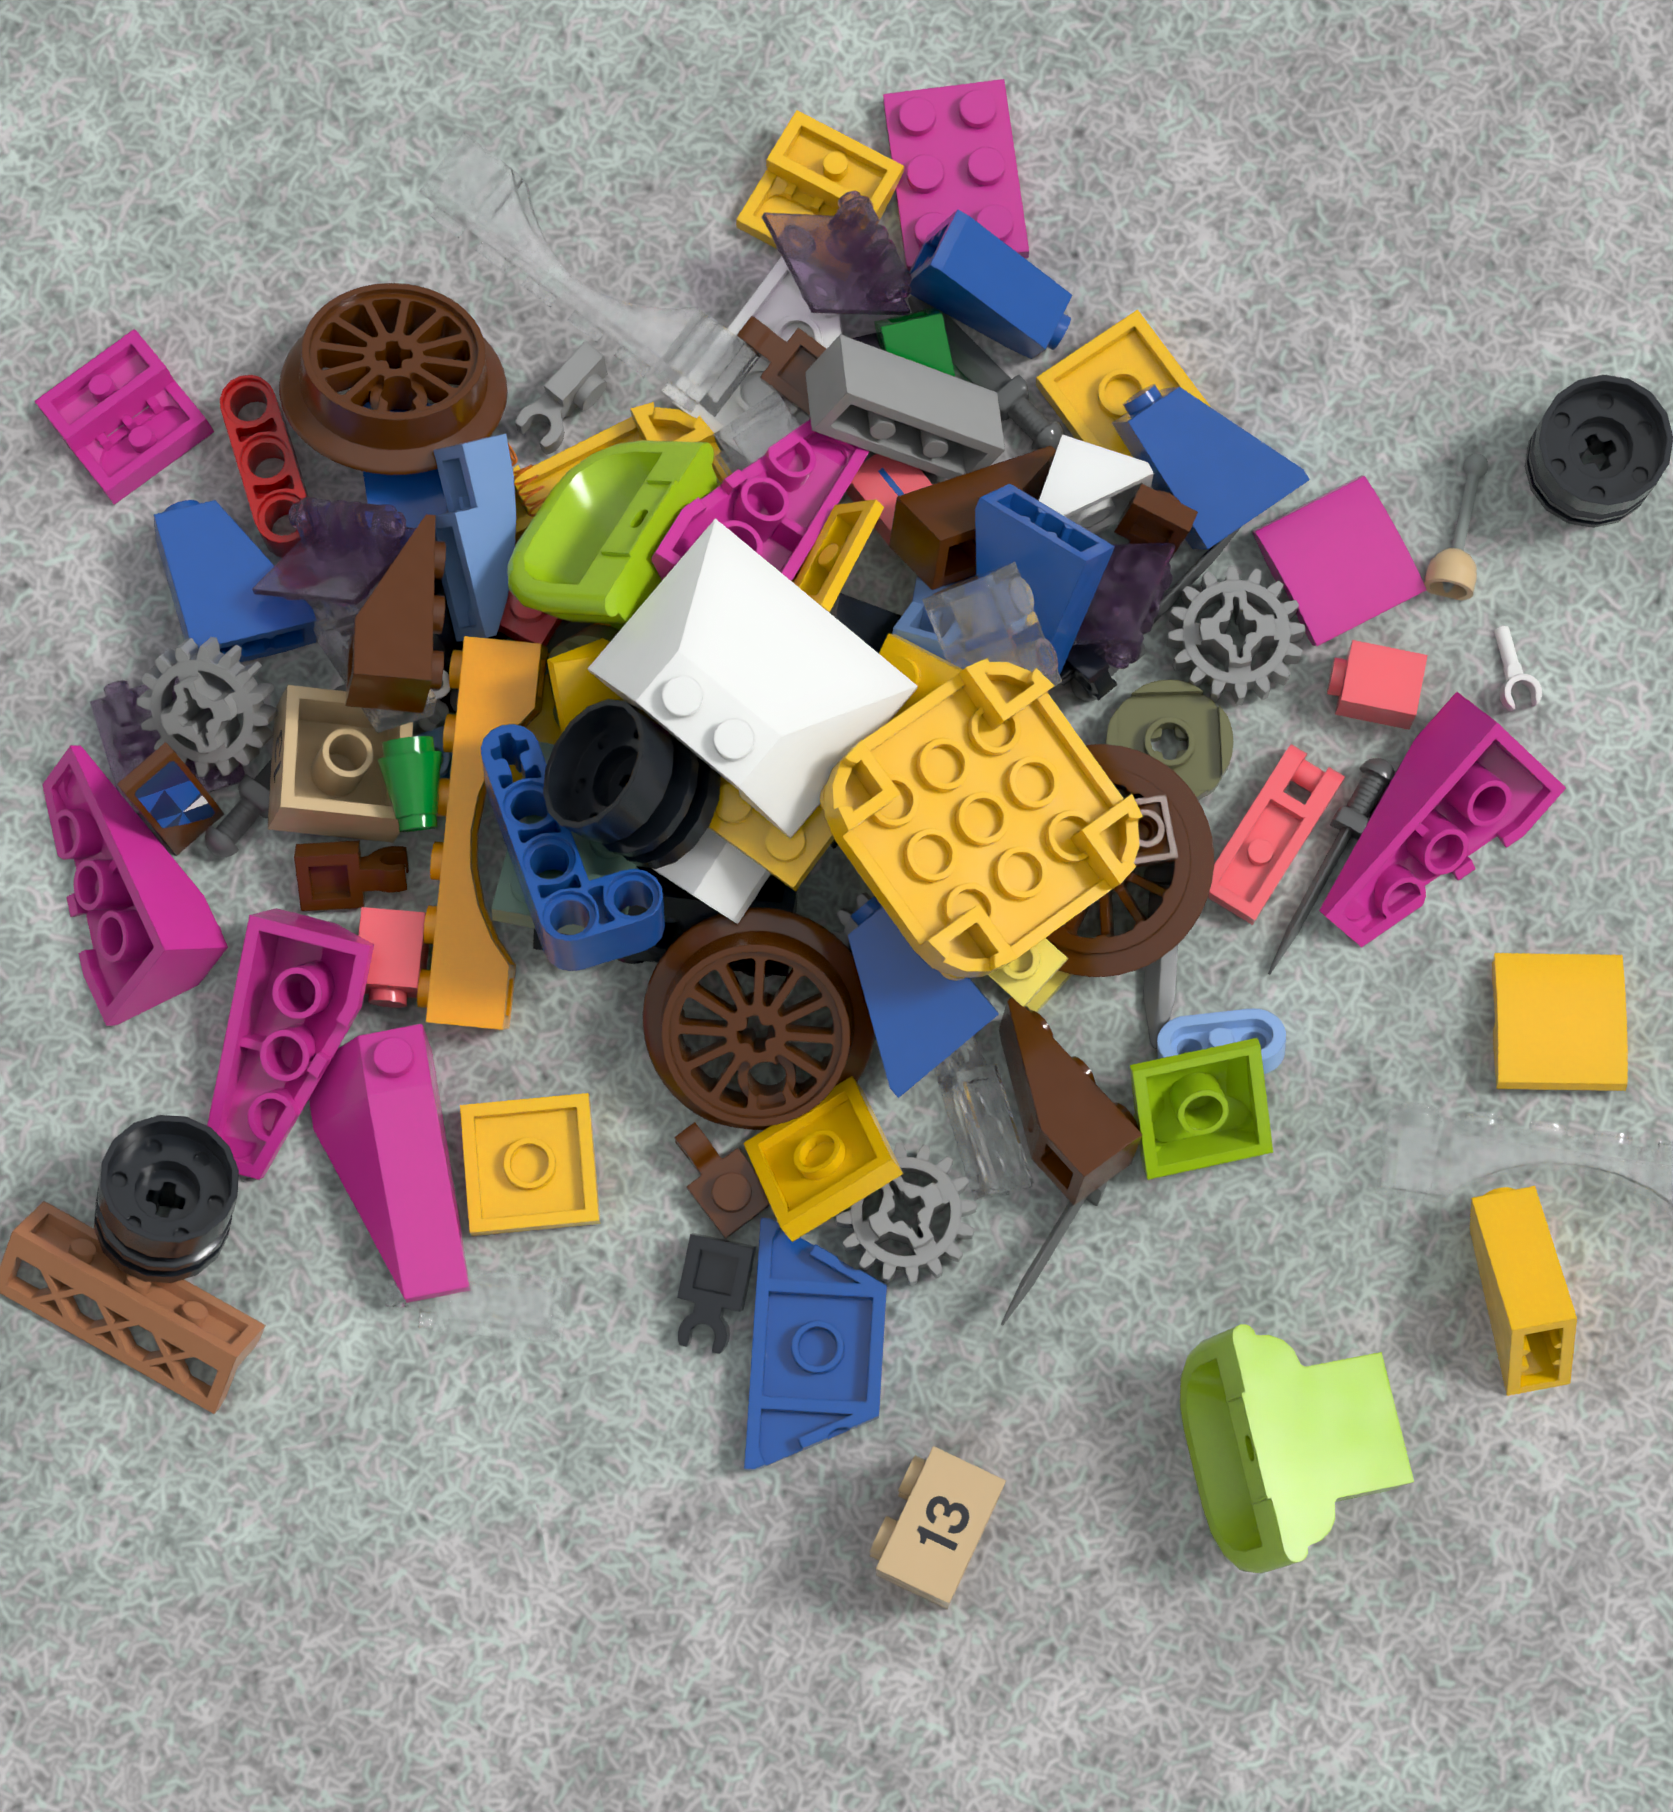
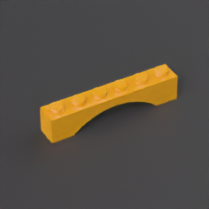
(470, 966)

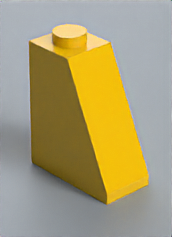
(1523, 1289)

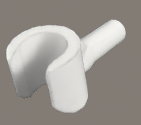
(1513, 671)

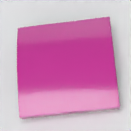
(110, 394)
(1339, 560)

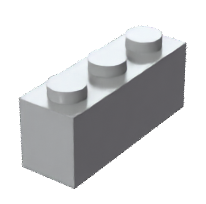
(903, 409)

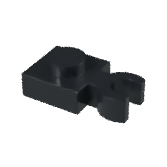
(715, 1279)

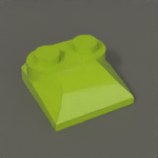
(1201, 1108)

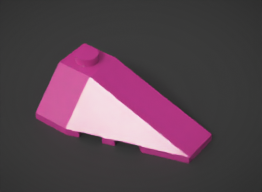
(773, 502)
(1447, 800)
(141, 908)
(287, 1017)
(389, 1146)

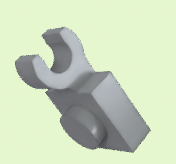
(574, 385)

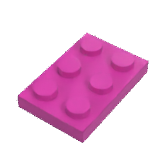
(955, 158)

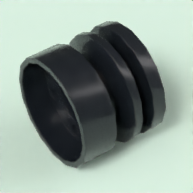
(1609, 418)
(629, 785)
(173, 1166)

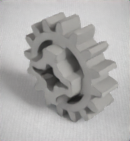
(1211, 638)
(208, 700)
(932, 1199)

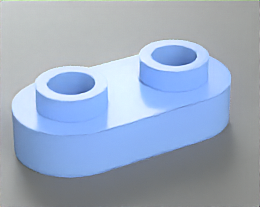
(1223, 1028)

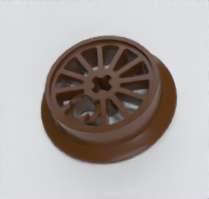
(395, 351)
(1181, 903)
(760, 936)

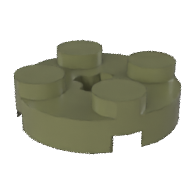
(1194, 720)

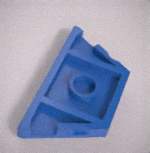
(811, 1348)

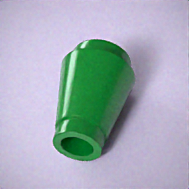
(412, 781)

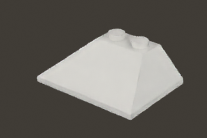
(751, 676)

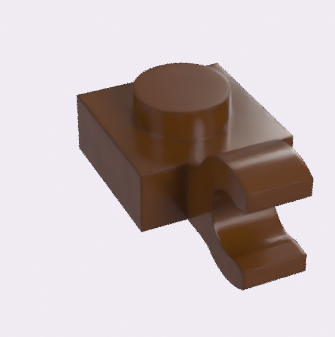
(786, 359)
(1155, 518)
(337, 876)
(727, 1186)

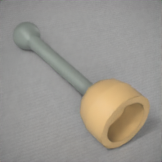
(1454, 563)

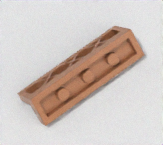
(178, 1314)

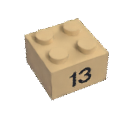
(329, 769)
(938, 1526)

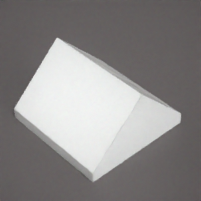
(1092, 483)

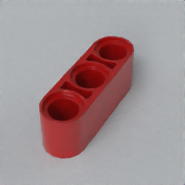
(256, 442)

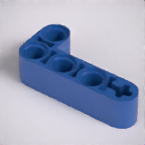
(550, 846)

